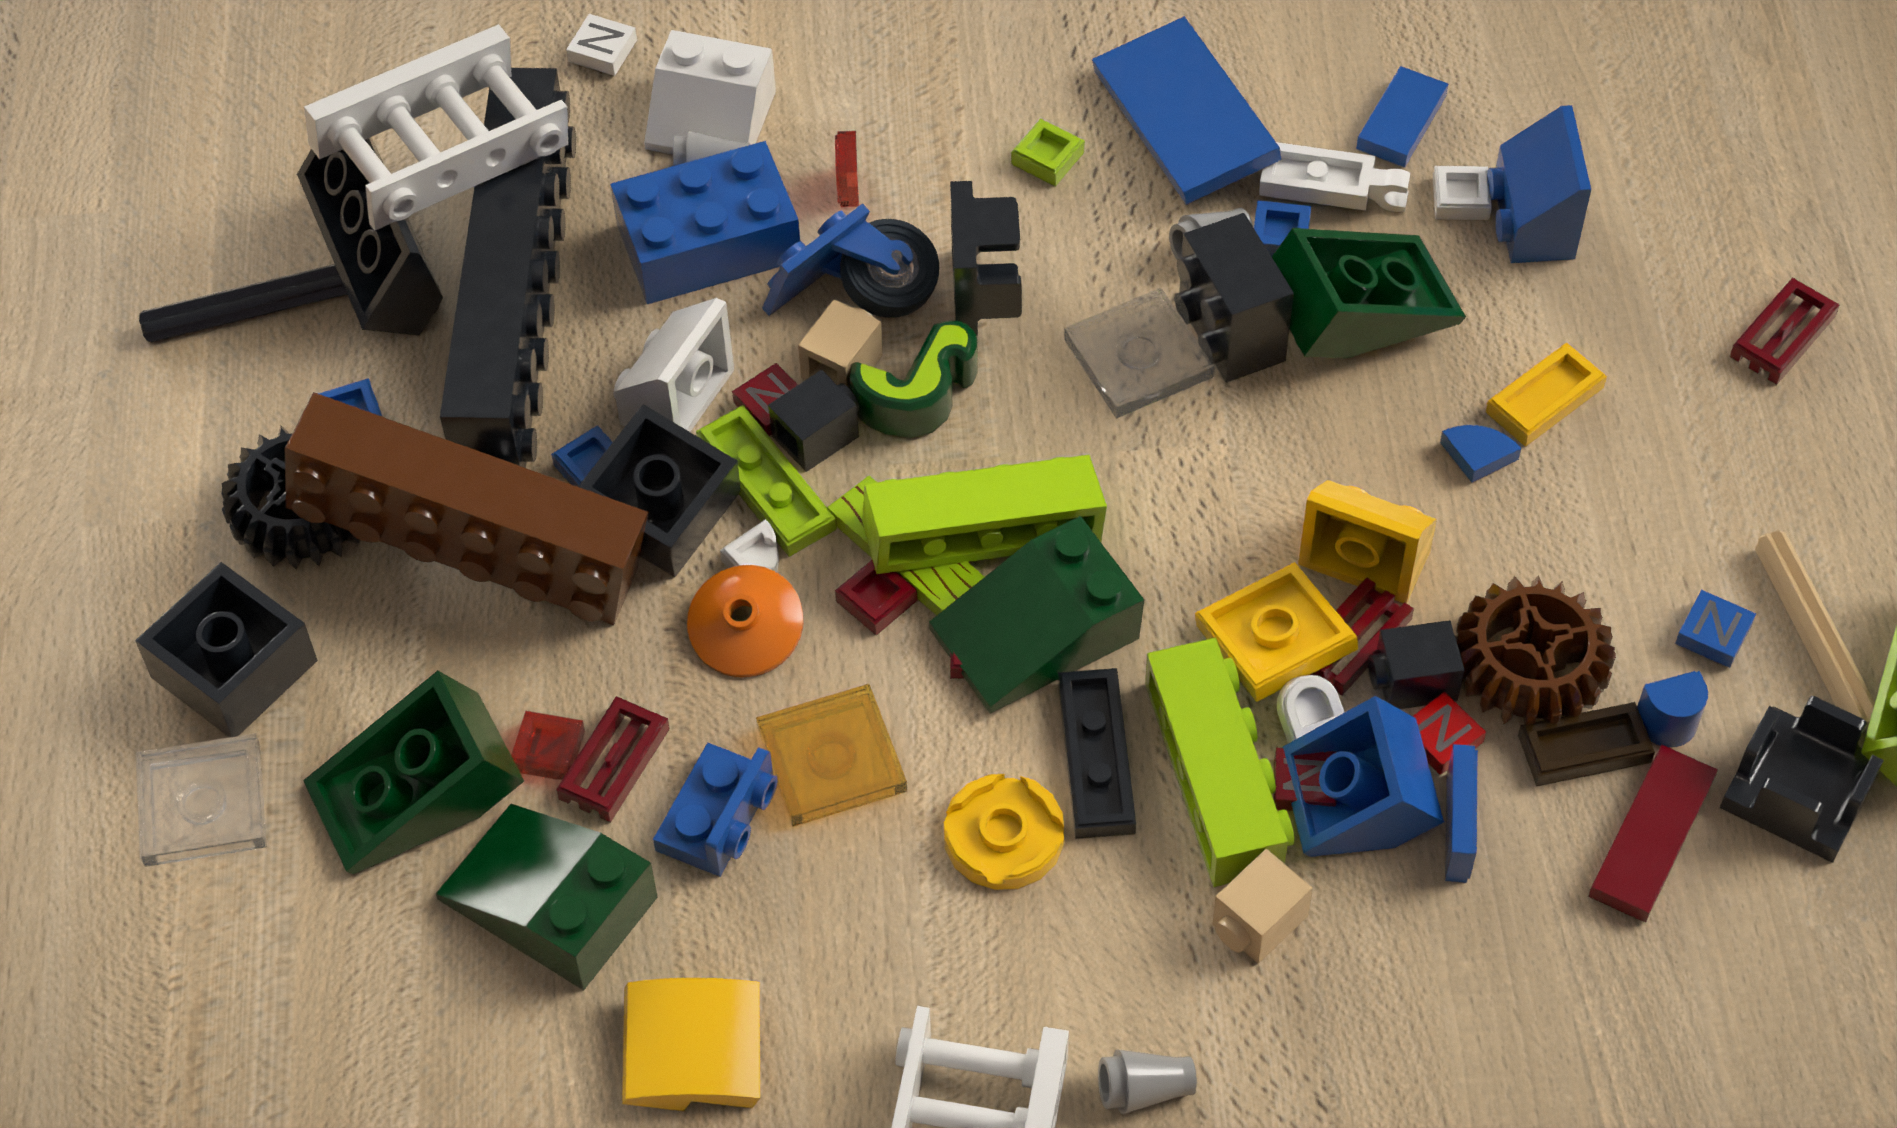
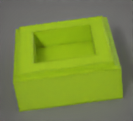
(1047, 152)

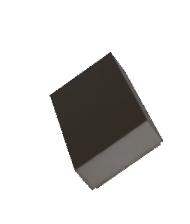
(1586, 744)

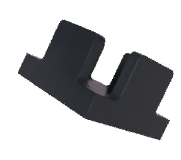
(978, 227)
(1804, 777)

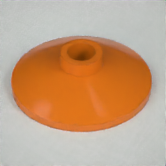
(749, 645)

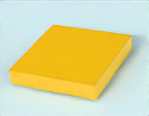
(1277, 630)

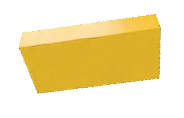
(1546, 394)

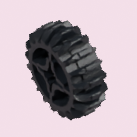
(274, 528)

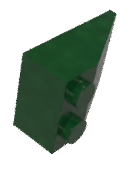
(1362, 291)
(1040, 615)
(413, 774)
(552, 891)

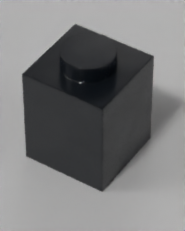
(814, 419)
(1417, 664)

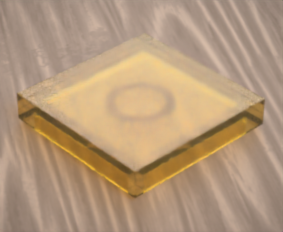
(831, 754)

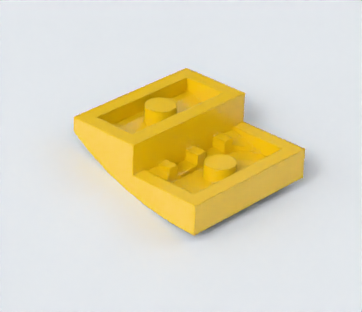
(691, 1042)

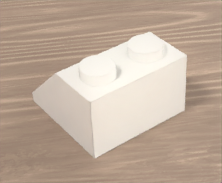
(709, 90)
(680, 366)

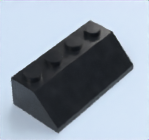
(379, 267)

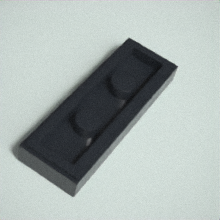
(1096, 753)

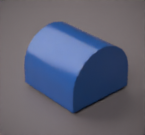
(1673, 708)

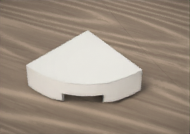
(753, 548)

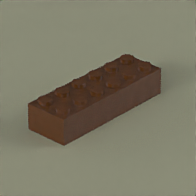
(463, 509)

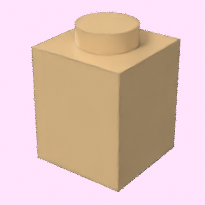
(838, 340)
(1261, 907)

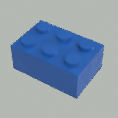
(705, 221)

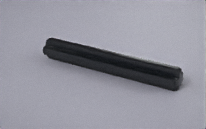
(241, 303)

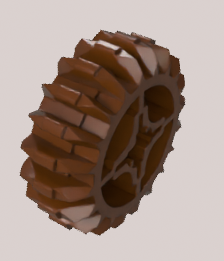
(1546, 636)

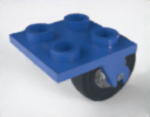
(881, 263)

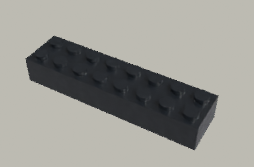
(505, 291)

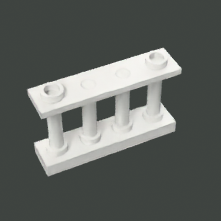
(416, 89)
(1038, 1069)

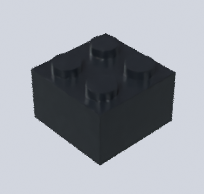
(1234, 297)
(671, 477)
(227, 650)

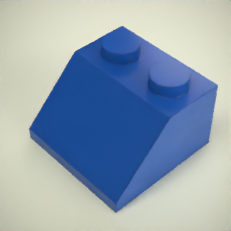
(1541, 190)
(1374, 776)

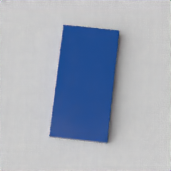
(1186, 110)

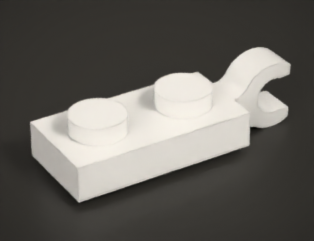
(1333, 179)

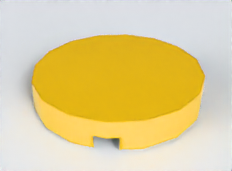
(1003, 831)

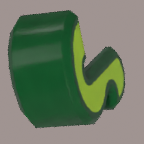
(925, 395)

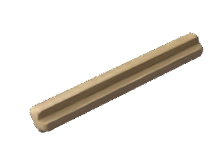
(1814, 625)

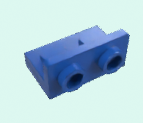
(715, 808)

